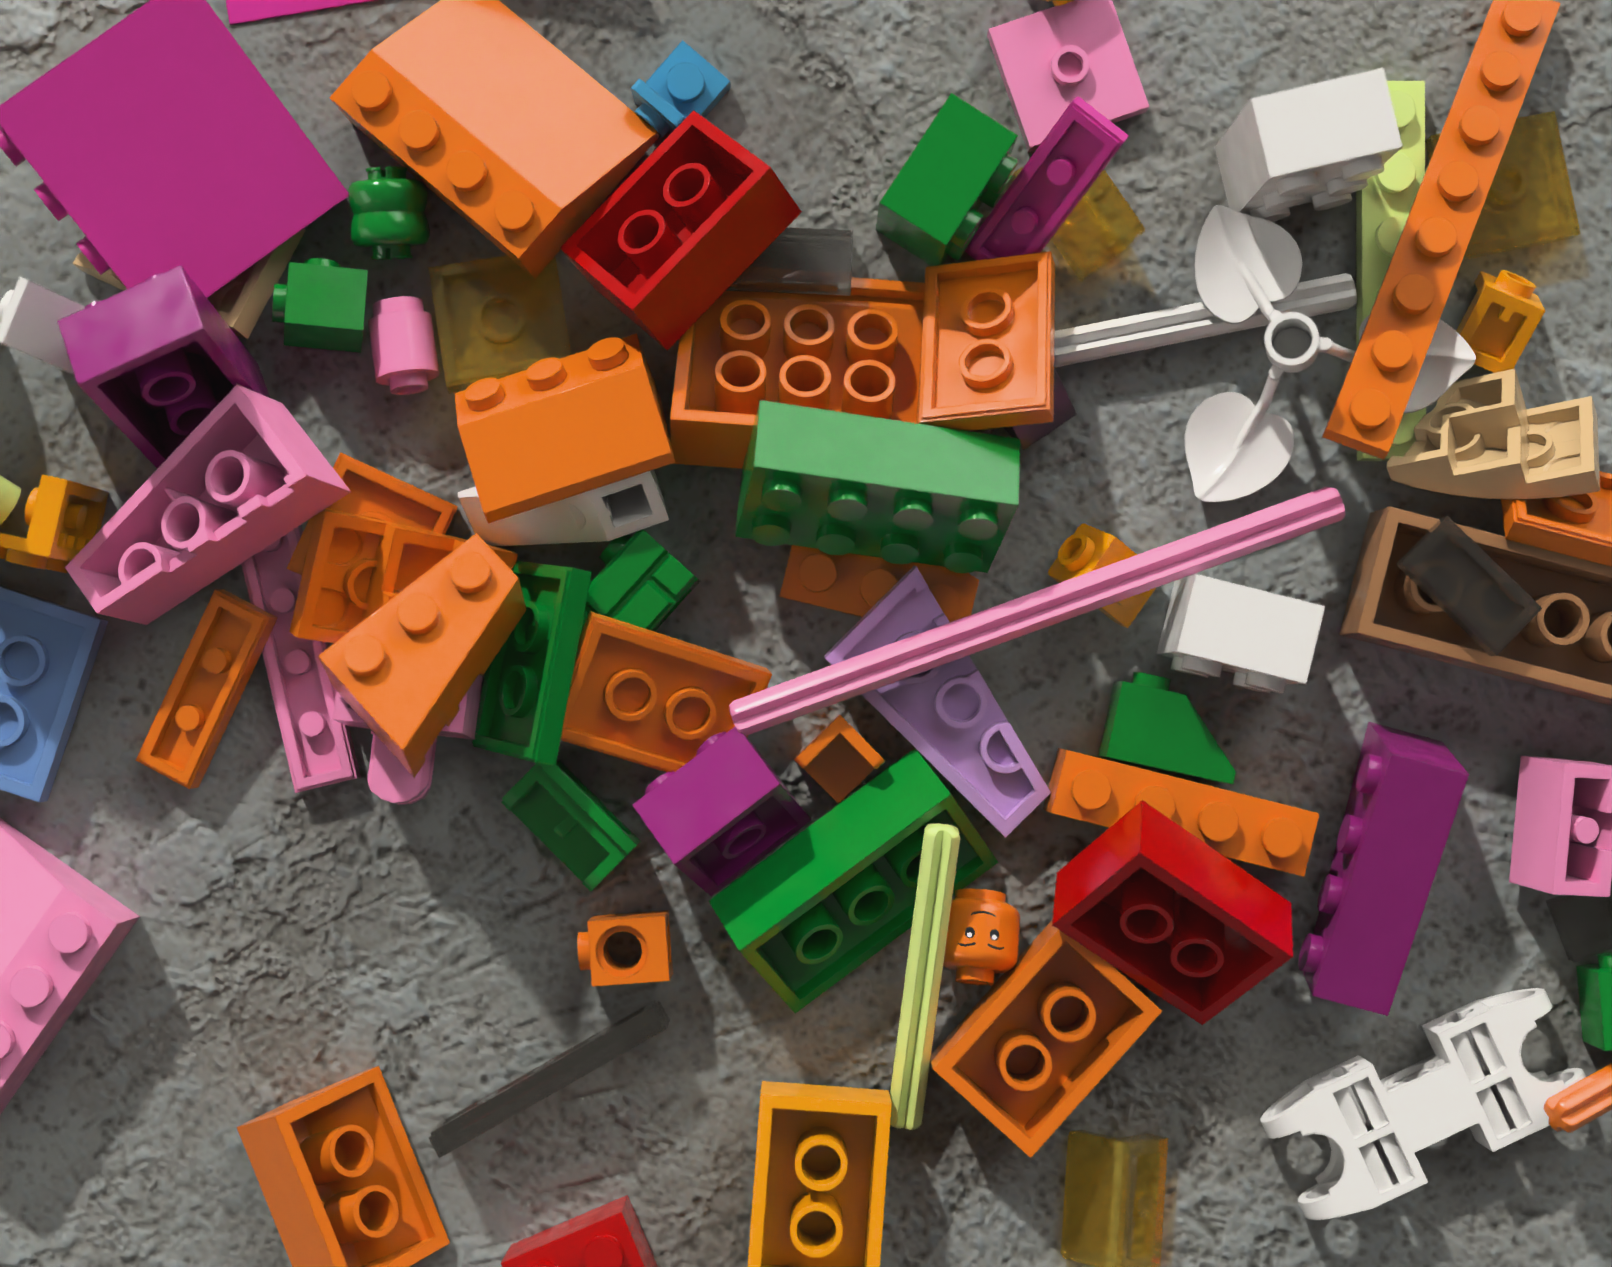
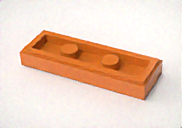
(206, 688)

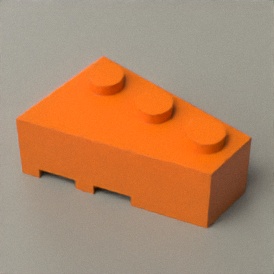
(426, 648)

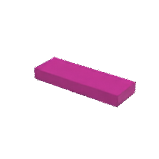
(1049, 184)

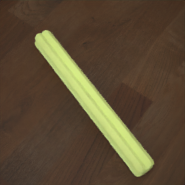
(923, 974)

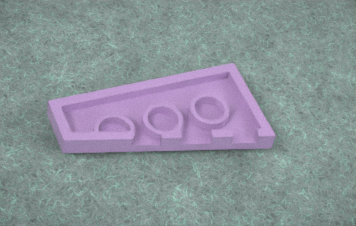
(947, 710)

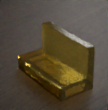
(1097, 228)
(1114, 1199)

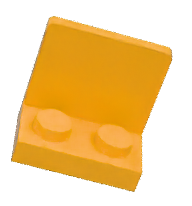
(60, 523)

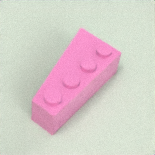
(207, 509)

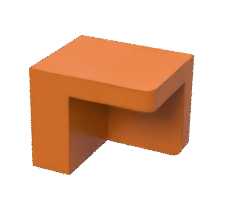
(839, 758)

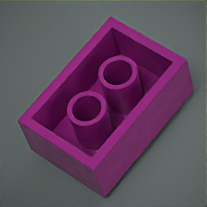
(157, 360)

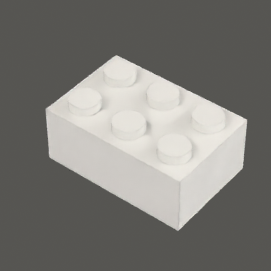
(1308, 145)

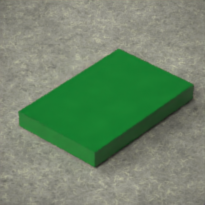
(533, 672)

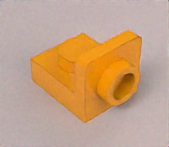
(1500, 319)

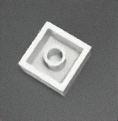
(1241, 631)

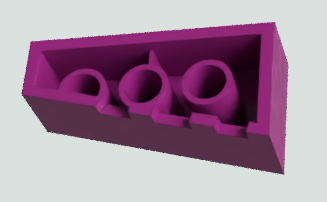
(1382, 867)

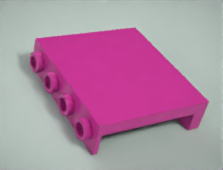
(168, 149)

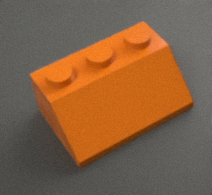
(563, 427)
(344, 1178)

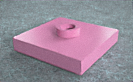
(1062, 56)

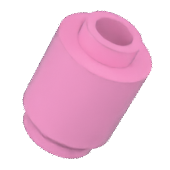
(403, 345)

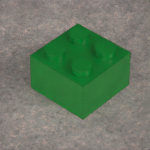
(945, 181)

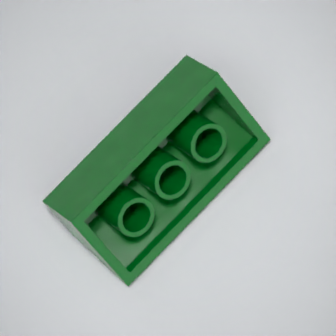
(845, 882)

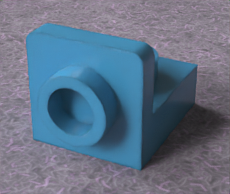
(677, 88)

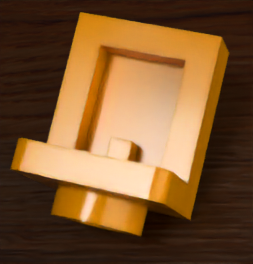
(1091, 550)

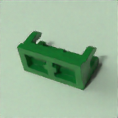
(571, 821)

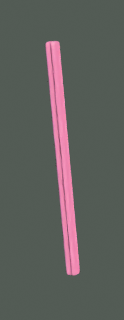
(1037, 610)

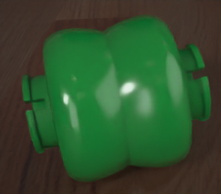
(389, 213)

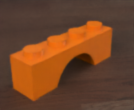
(1223, 819)

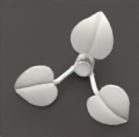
(1246, 267)

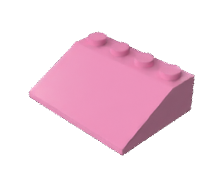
(52, 948)

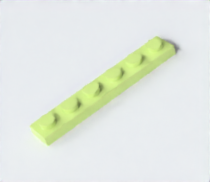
(1381, 218)

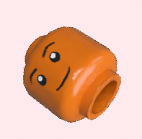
(981, 936)

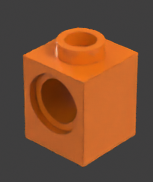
(648, 927)

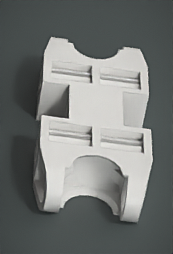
(1380, 1124)

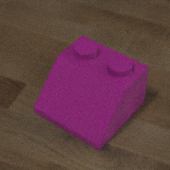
(720, 811)

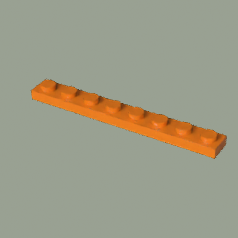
(1440, 226)

